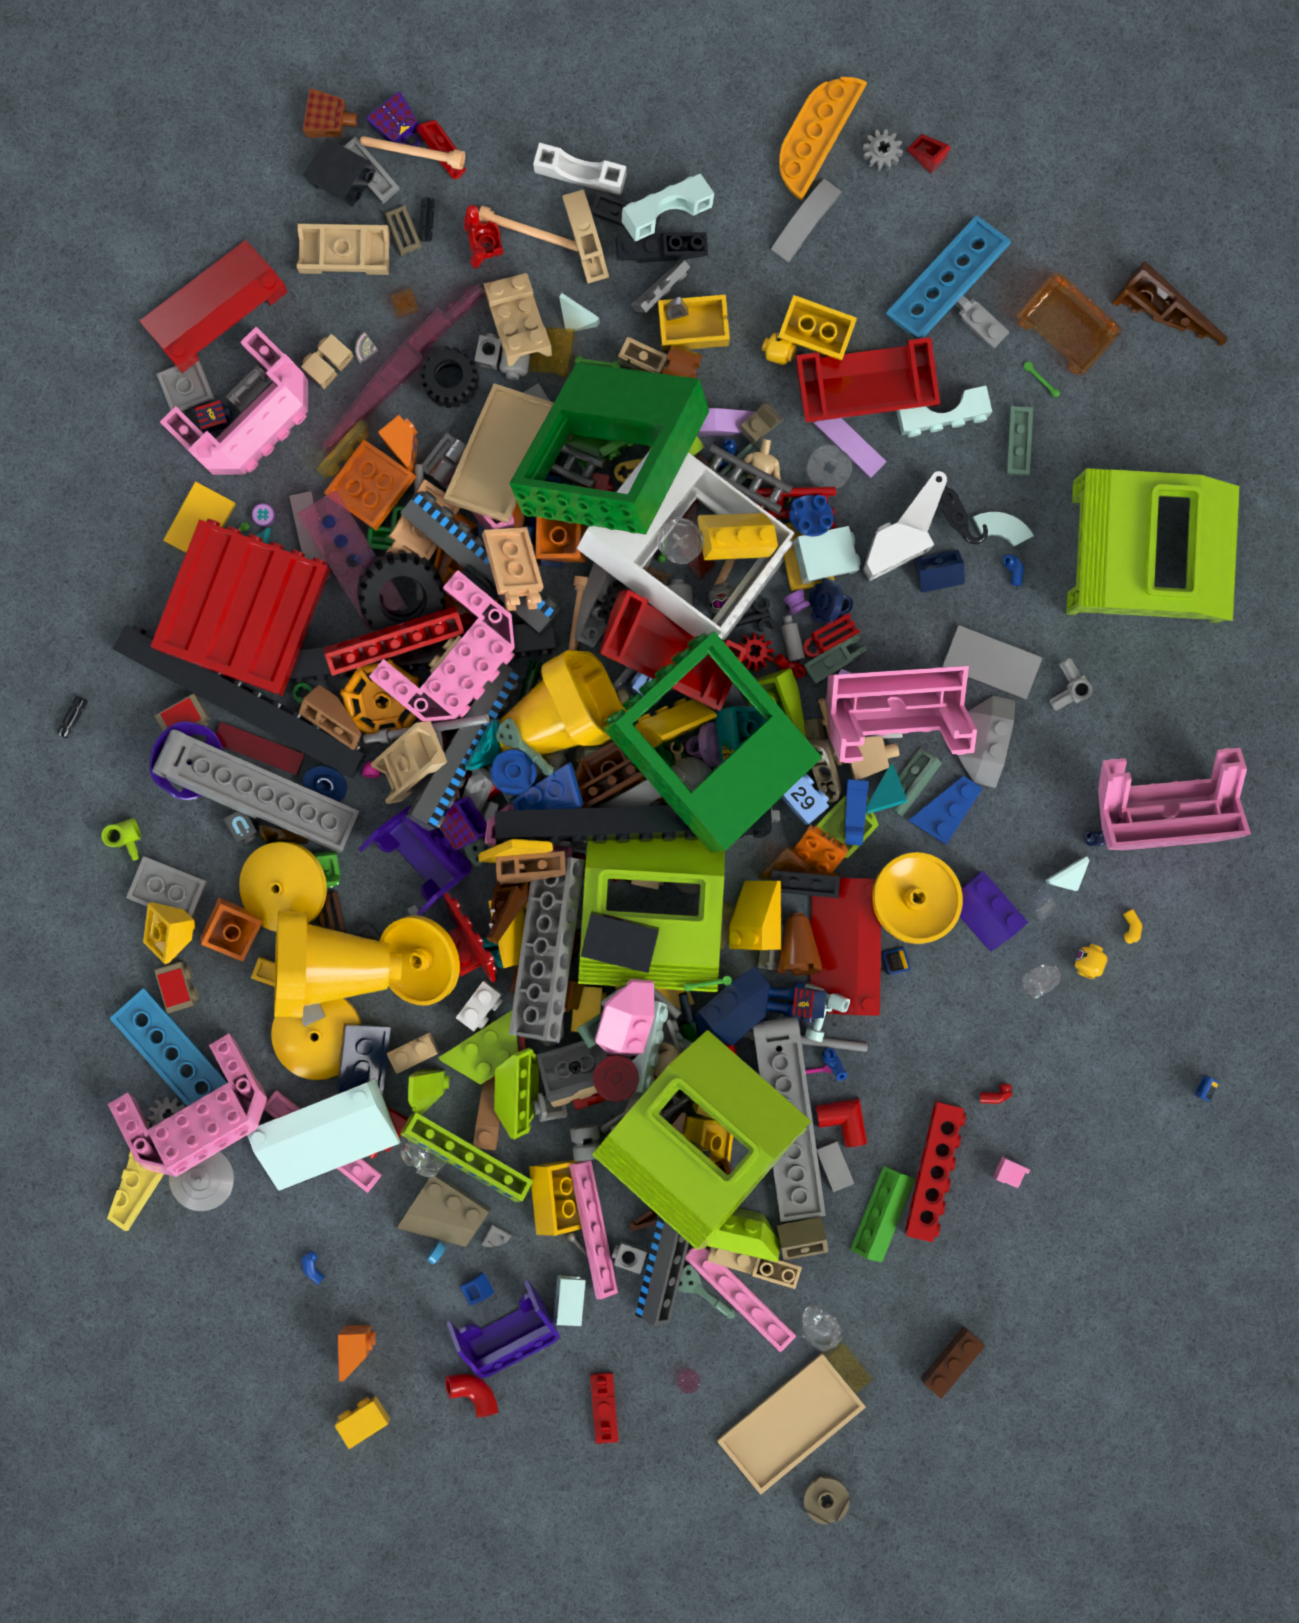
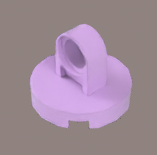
(707, 745)

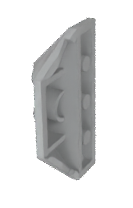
(994, 727)

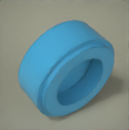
(436, 1252)

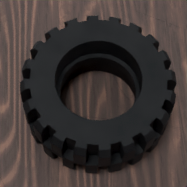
(390, 567)

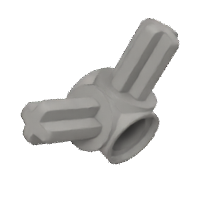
(1074, 678)

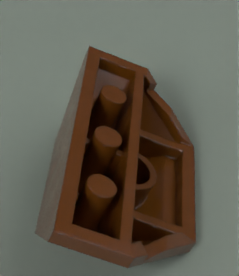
(605, 774)

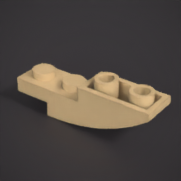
(585, 236)
(778, 1272)

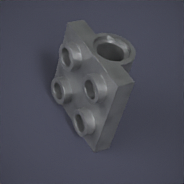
(444, 460)

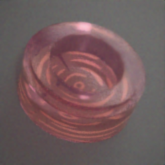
(688, 1381)

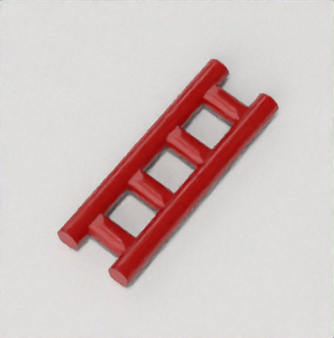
(796, 492)

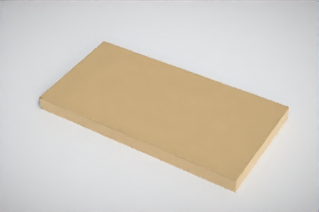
(495, 452)
(791, 1423)

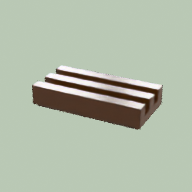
(330, 914)

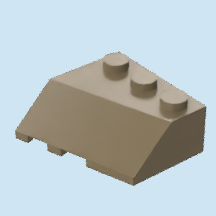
(445, 1212)

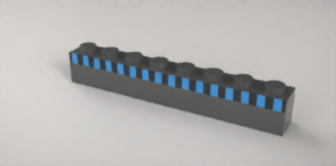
(466, 549)
(441, 785)
(663, 1271)

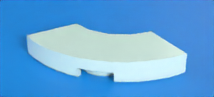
(1004, 526)

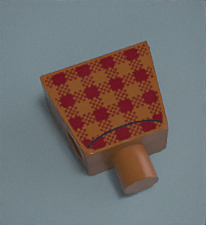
(326, 115)

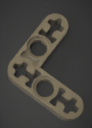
(823, 780)

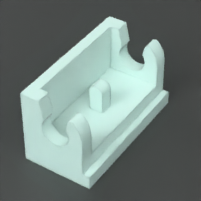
(569, 1300)

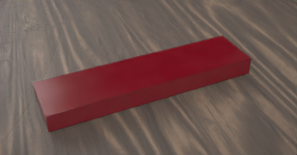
(260, 748)

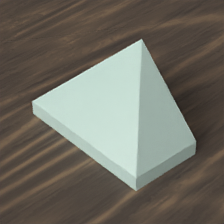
(576, 316)
(1070, 876)

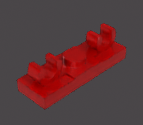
(604, 1407)

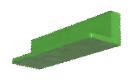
(882, 1214)

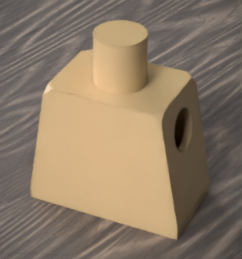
(874, 757)

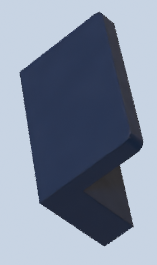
(940, 570)

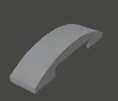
(805, 220)
(637, 795)

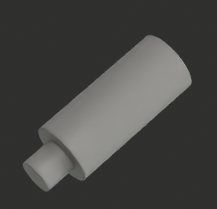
(792, 639)

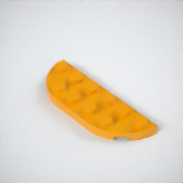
(816, 132)

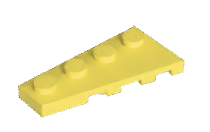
(133, 1193)

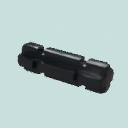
(426, 219)
(480, 581)
(72, 716)

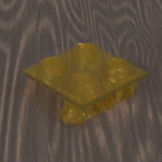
(561, 347)

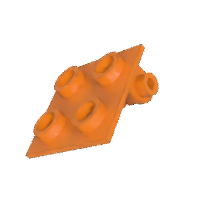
(819, 851)

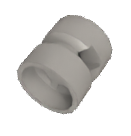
(581, 1150)

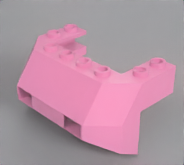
(898, 704)
(1175, 810)

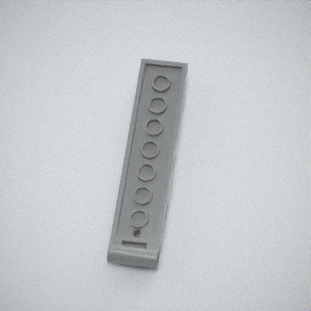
(254, 791)
(784, 1069)

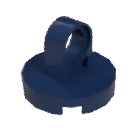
(828, 600)

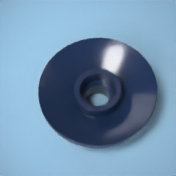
(315, 781)

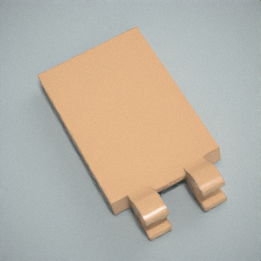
(409, 537)
(513, 566)

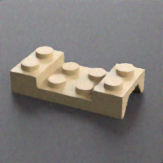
(343, 248)
(517, 317)
(410, 760)

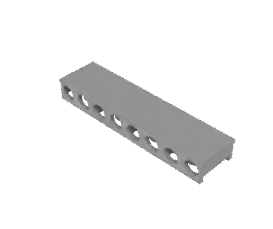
(546, 954)

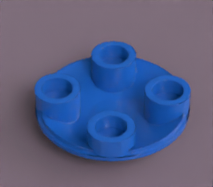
(811, 515)

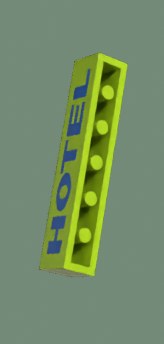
(466, 1157)

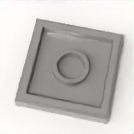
(185, 389)

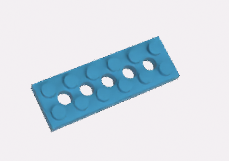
(945, 264)
(156, 1053)

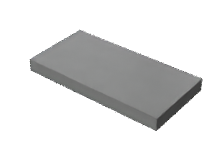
(993, 662)

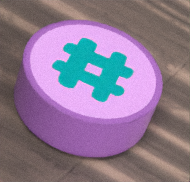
(263, 515)

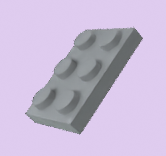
(166, 886)

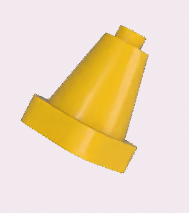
(566, 705)
(325, 965)

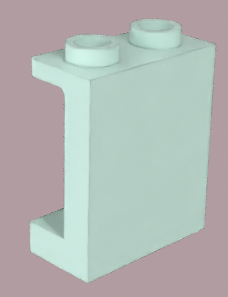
(826, 555)

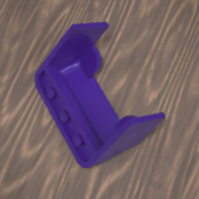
(423, 849)
(507, 1339)

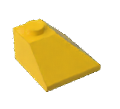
(167, 930)

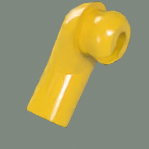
(1135, 927)

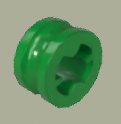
(296, 689)

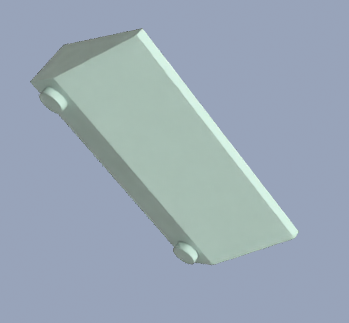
(324, 1135)

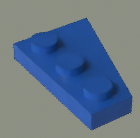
(553, 792)
(947, 810)

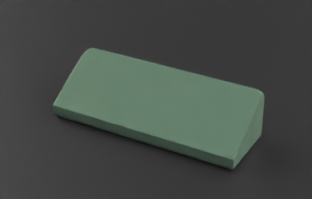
(915, 777)

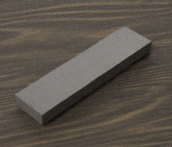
(307, 544)

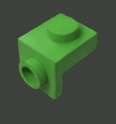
(331, 868)

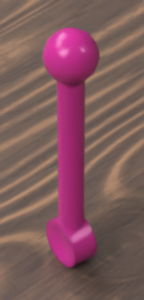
(826, 1069)

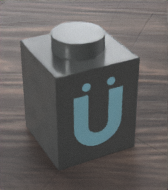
(242, 827)

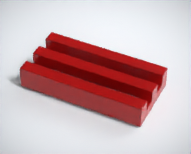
(849, 625)

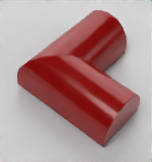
(848, 1115)

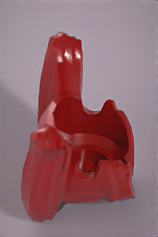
(481, 234)

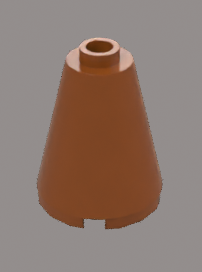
(798, 948)

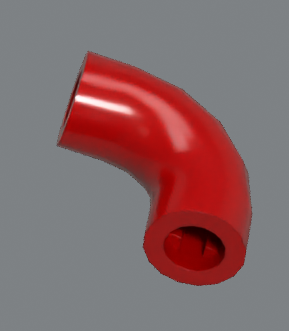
(476, 1390)

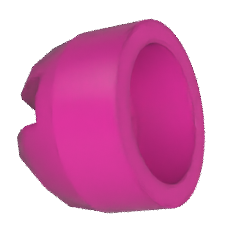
(370, 772)

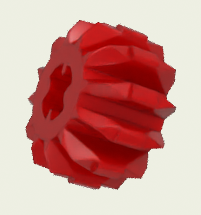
(762, 653)

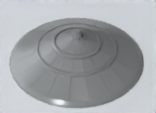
(204, 1184)

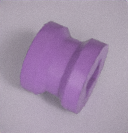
(796, 602)

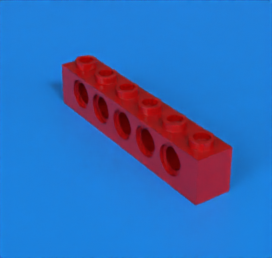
(393, 640)
(929, 1229)

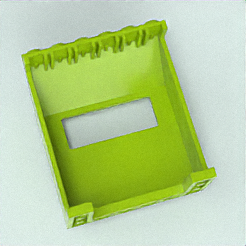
(1120, 545)
(685, 945)
(673, 1172)

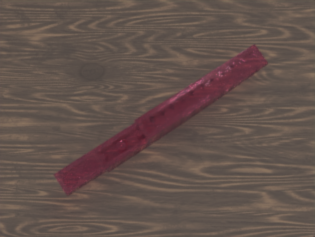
(402, 364)

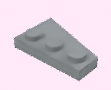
(660, 287)

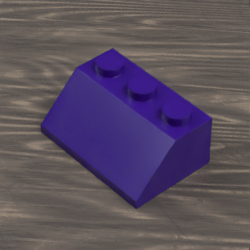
(989, 912)

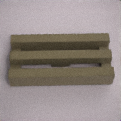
(410, 247)

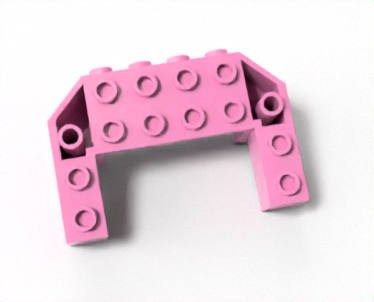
(259, 425)
(465, 668)
(200, 1127)

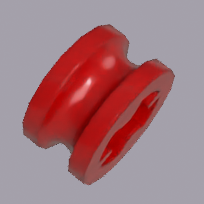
(806, 644)

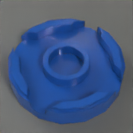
(513, 772)

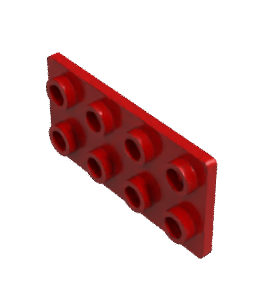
(468, 943)

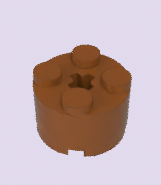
(682, 362)

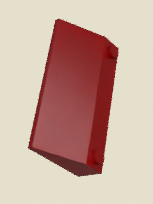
(212, 304)
(867, 381)
(648, 640)
(849, 946)

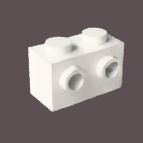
(479, 1005)

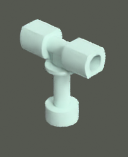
(833, 1001)

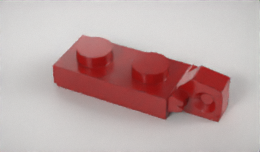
(439, 141)

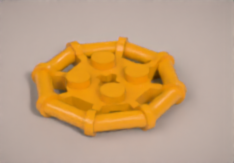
(367, 701)

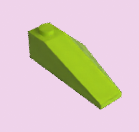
(785, 692)
(426, 1088)

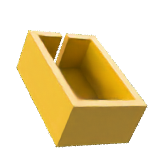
(700, 328)

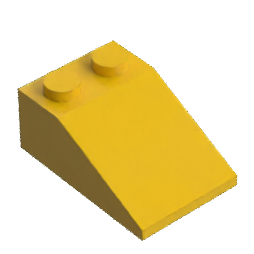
(757, 917)

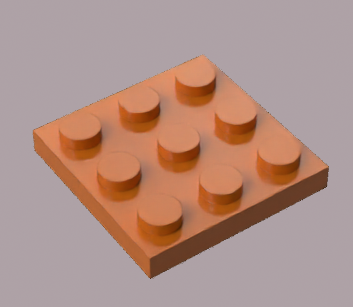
(371, 484)

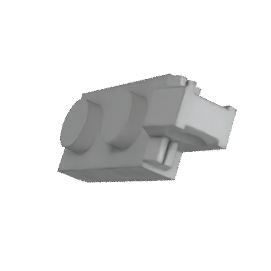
(981, 322)

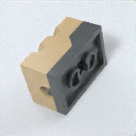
(570, 1072)

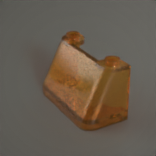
(1069, 322)

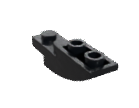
(664, 247)

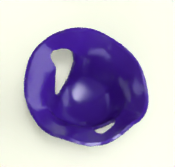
(189, 729)

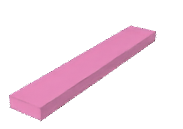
(358, 1171)
(593, 1229)
(742, 1299)

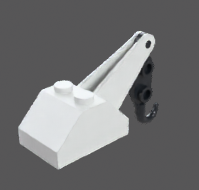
(910, 536)

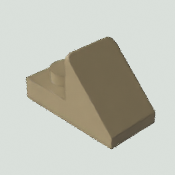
(761, 423)

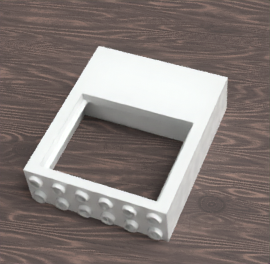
(627, 553)

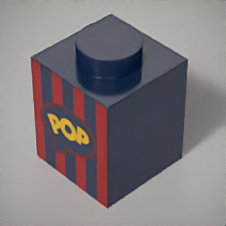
(213, 416)
(809, 1003)

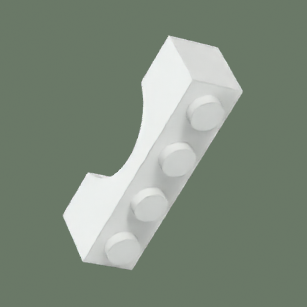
(596, 175)

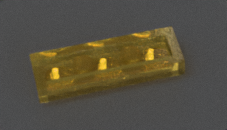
(343, 450)

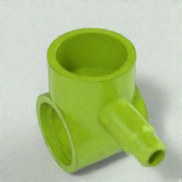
(128, 832)

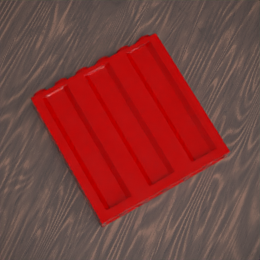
(241, 606)

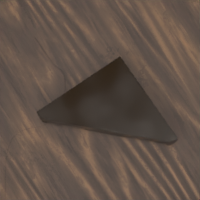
(272, 835)

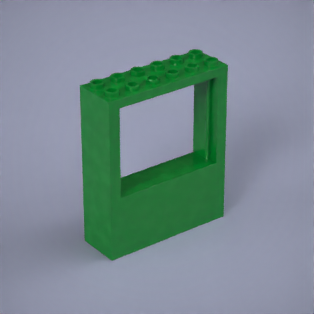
(617, 407)
(746, 780)

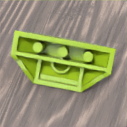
(515, 1091)
(749, 1235)

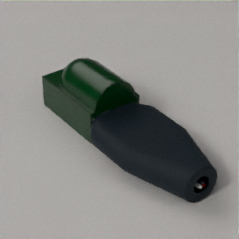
(687, 1026)

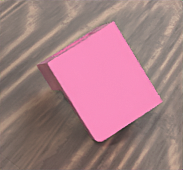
(1010, 1172)

